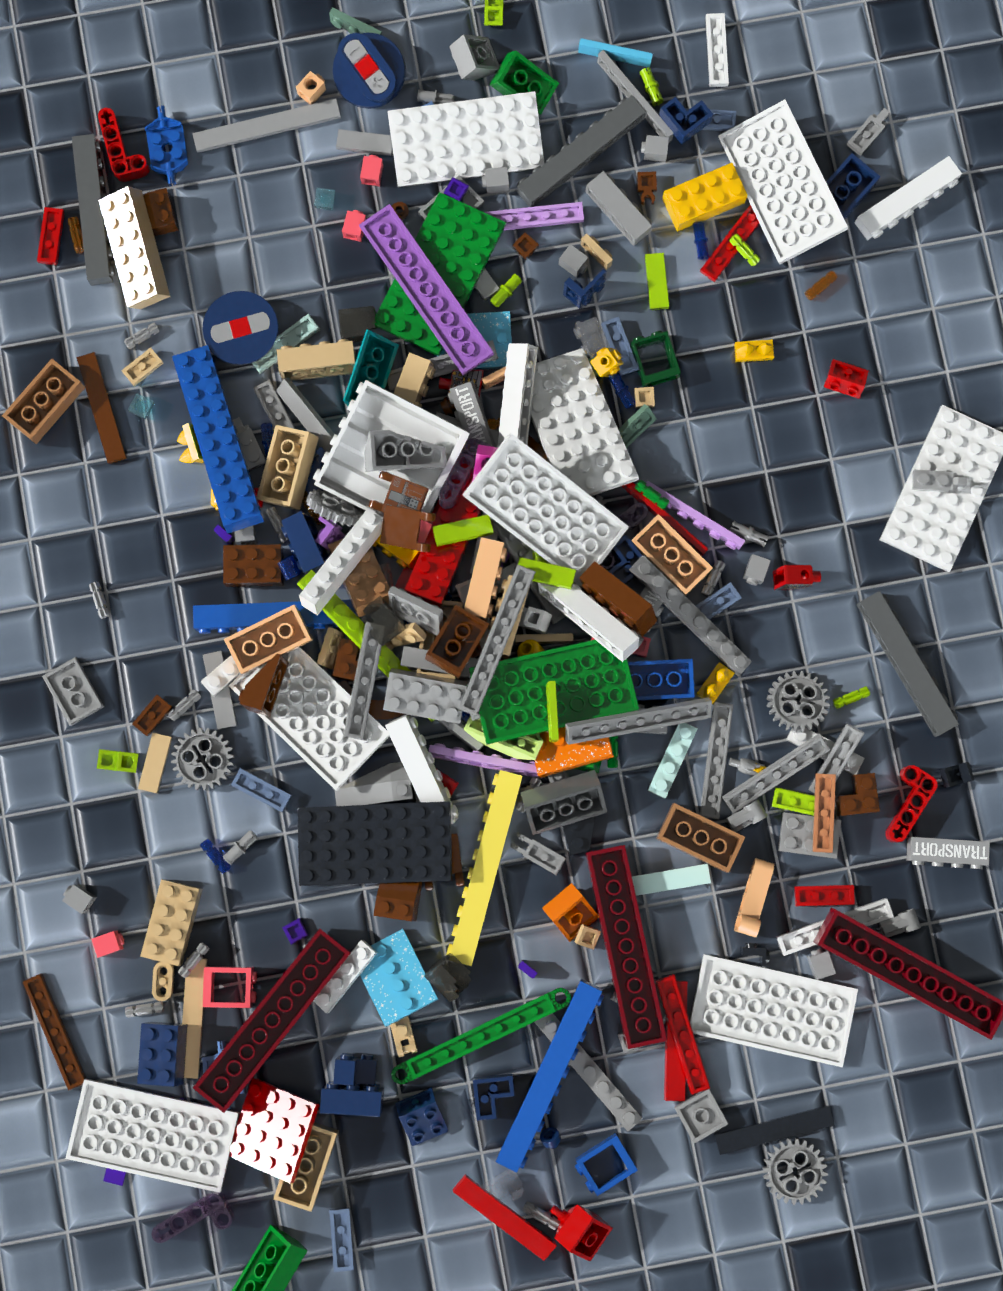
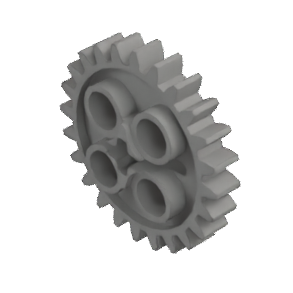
(334, 507)
(796, 718)
(188, 769)
(787, 1154)

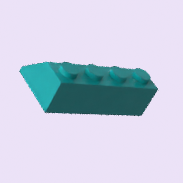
(372, 363)

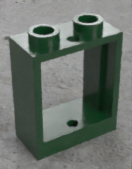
(662, 376)

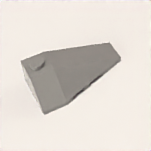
(394, 451)
(380, 786)

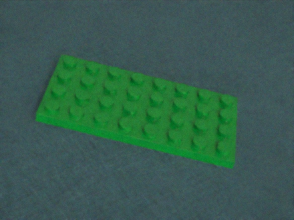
(458, 246)
(587, 681)

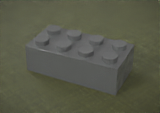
(564, 802)

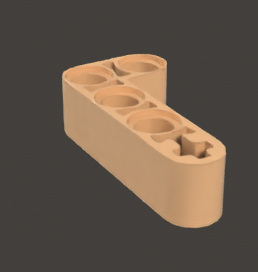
(754, 897)

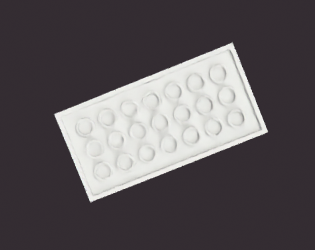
(465, 138)
(783, 182)
(578, 425)
(544, 508)
(936, 522)
(313, 718)
(773, 1010)
(152, 1135)

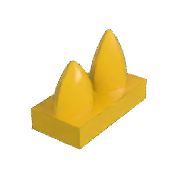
(754, 350)
(188, 437)
(715, 682)

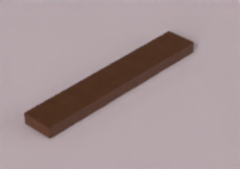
(101, 408)
(55, 1031)

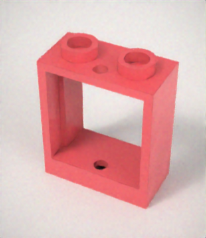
(208, 987)

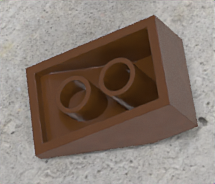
(160, 211)
(456, 641)
(264, 687)
(398, 900)

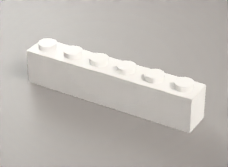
(908, 198)
(518, 392)
(341, 562)
(592, 619)
(419, 762)

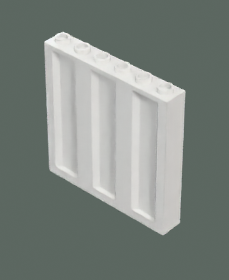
(382, 410)

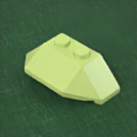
(519, 748)

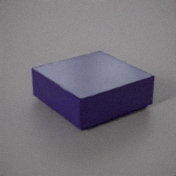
(456, 189)
(224, 535)
(295, 931)
(527, 969)
(114, 1176)

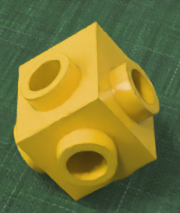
(607, 361)

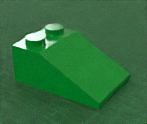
(522, 76)

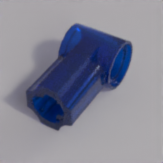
(289, 567)

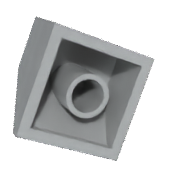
(474, 57)

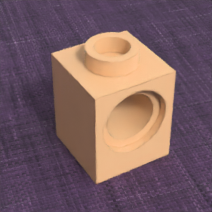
(311, 95)

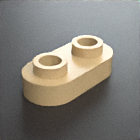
(161, 980)

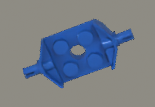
(165, 132)

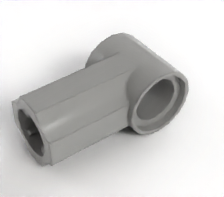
(749, 815)
(904, 922)

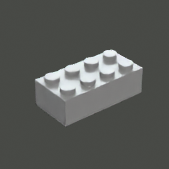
(424, 695)

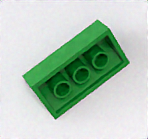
(272, 1263)

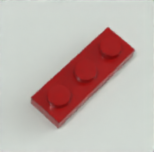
(50, 236)
(824, 895)

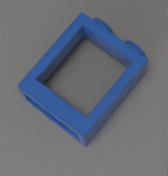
(581, 1168)

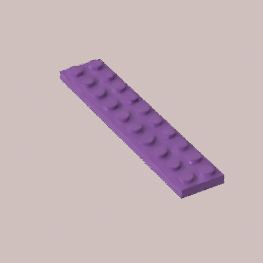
(426, 290)

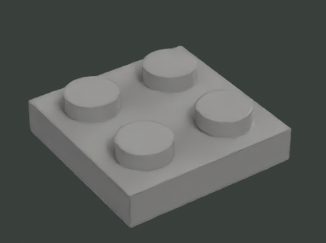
(701, 1115)

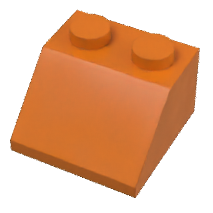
(569, 911)

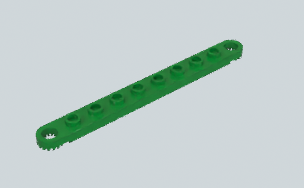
(481, 1036)

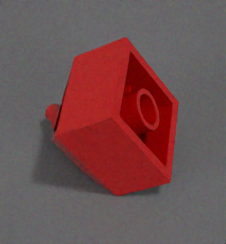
(580, 1230)

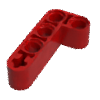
(117, 144)
(908, 806)

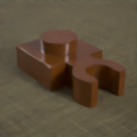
(647, 184)

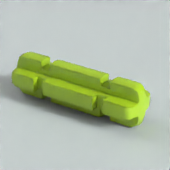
(744, 249)
(851, 697)

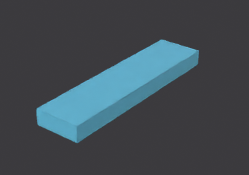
(615, 52)

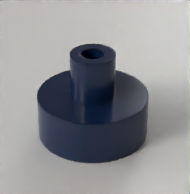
(550, 1137)

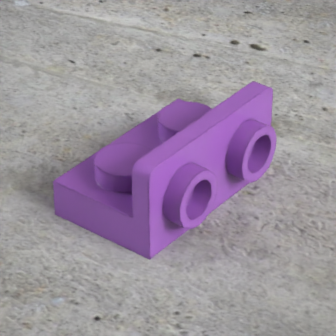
(329, 534)

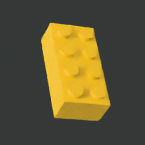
(704, 196)

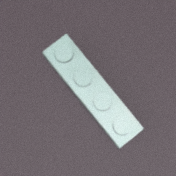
(672, 759)

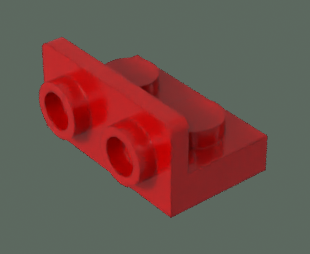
(846, 378)

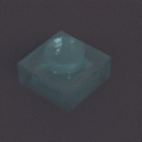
(324, 198)
(141, 406)

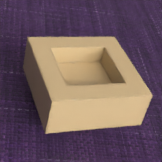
(644, 396)
(587, 936)

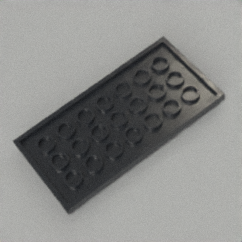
(375, 843)

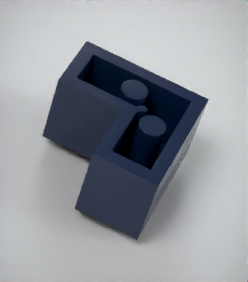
(684, 122)
(627, 555)
(355, 1069)
(489, 1088)

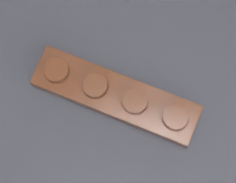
(824, 813)

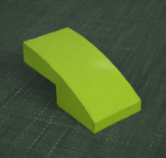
(493, 13)
(117, 761)

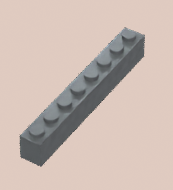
(581, 151)
(90, 191)
(908, 664)

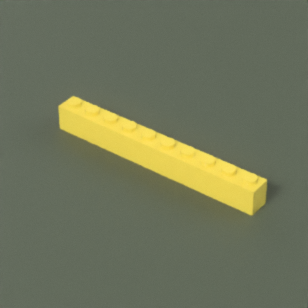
(486, 866)

